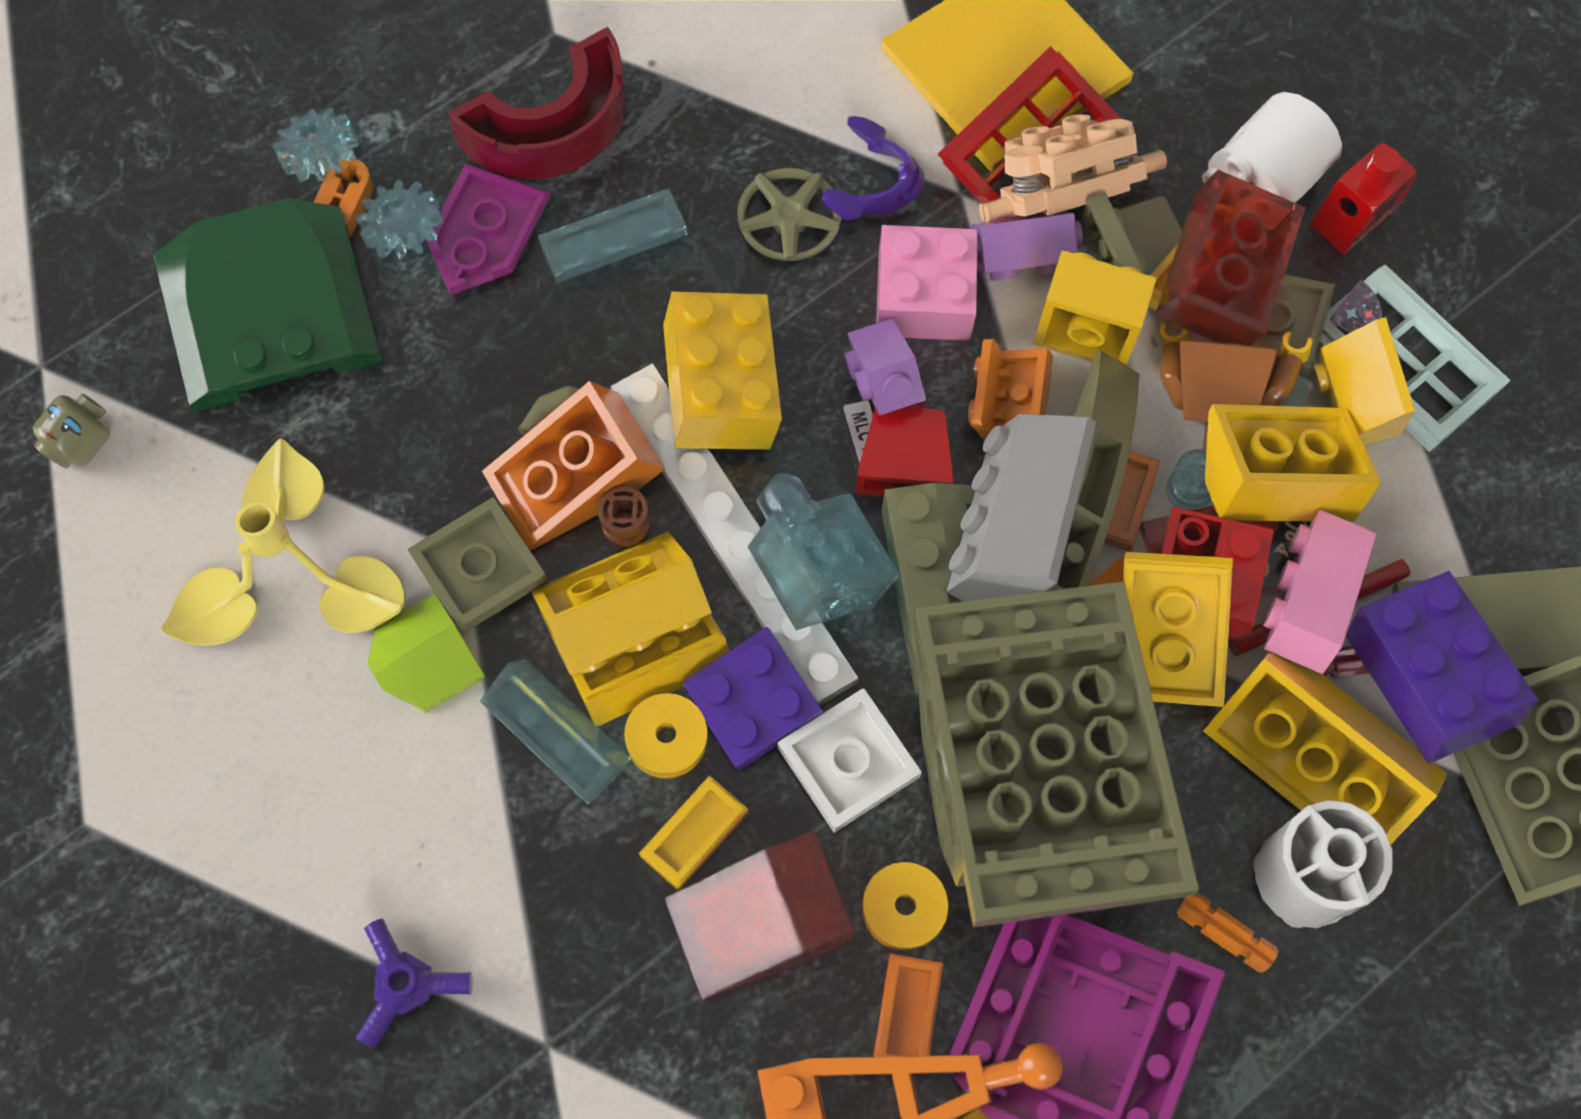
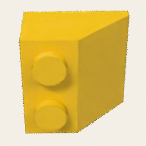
(1368, 380)

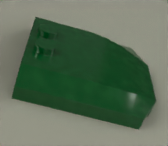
(264, 299)

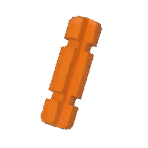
(1228, 932)

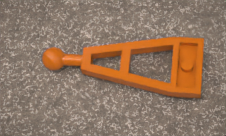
(795, 1090)

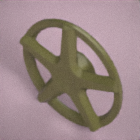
(787, 214)

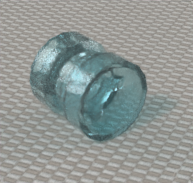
(1188, 489)

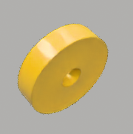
(661, 713)
(899, 930)

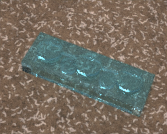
(612, 235)

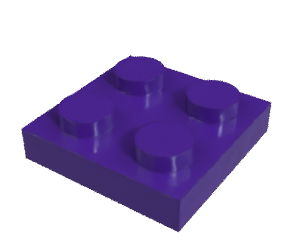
(753, 698)

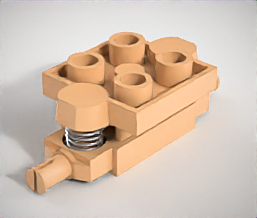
(1069, 166)

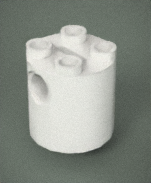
(1281, 147)
(1323, 864)

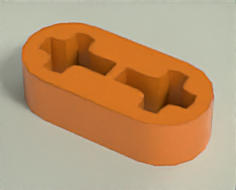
(350, 201)

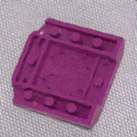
(1107, 1005)

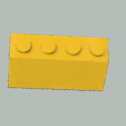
(1323, 746)

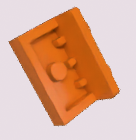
(1009, 385)

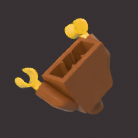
(1226, 373)

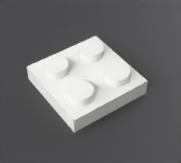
(849, 760)

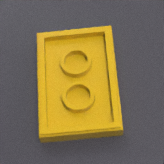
(1181, 623)

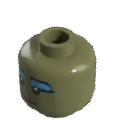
(71, 430)

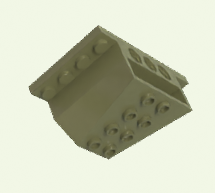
(1047, 756)

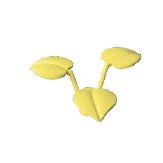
(282, 487)

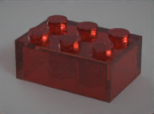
(1230, 261)

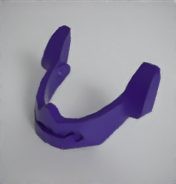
(886, 202)

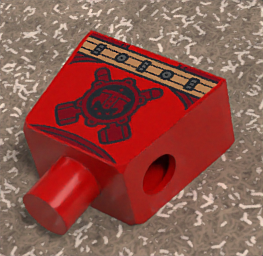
(1376, 187)

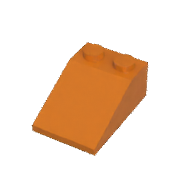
(569, 463)

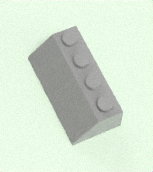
(1021, 507)

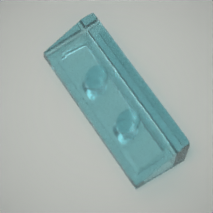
(555, 730)

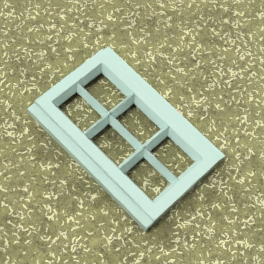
(1445, 339)

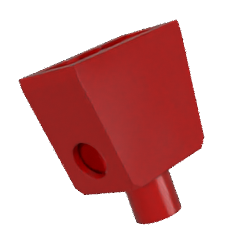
(905, 450)

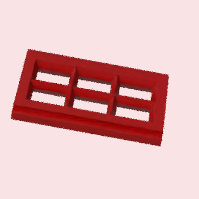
(1006, 106)

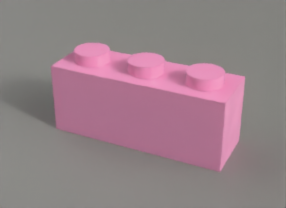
(1318, 591)

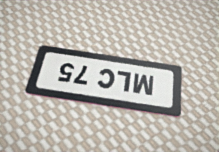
(856, 421)

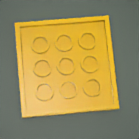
(974, 49)

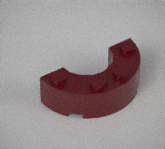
(556, 135)

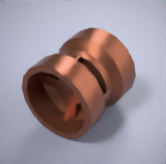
(628, 527)

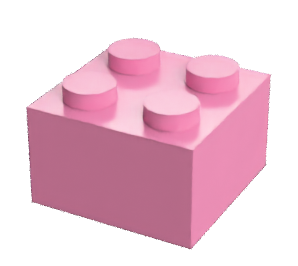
(928, 281)

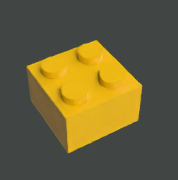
(1094, 308)

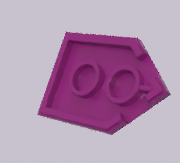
(484, 227)

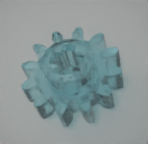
(316, 144)
(400, 219)

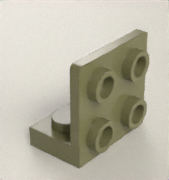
(1132, 235)

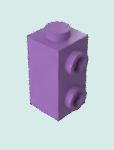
(1025, 243)
(884, 367)

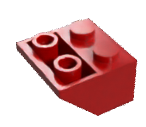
(1214, 536)

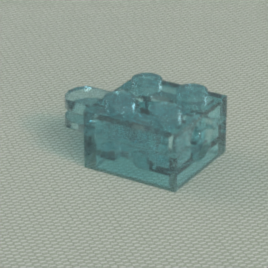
(818, 554)

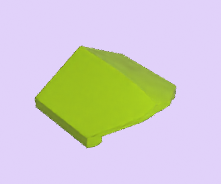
(422, 656)

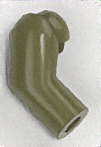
(545, 406)

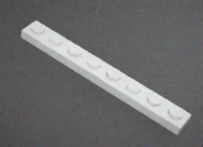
(728, 531)

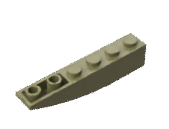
(1111, 401)

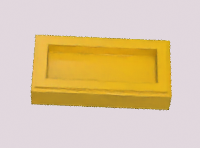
(694, 833)

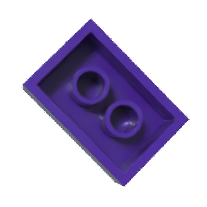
(1440, 667)

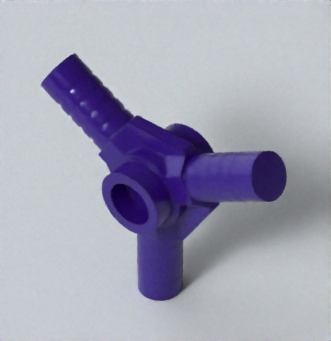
(403, 983)

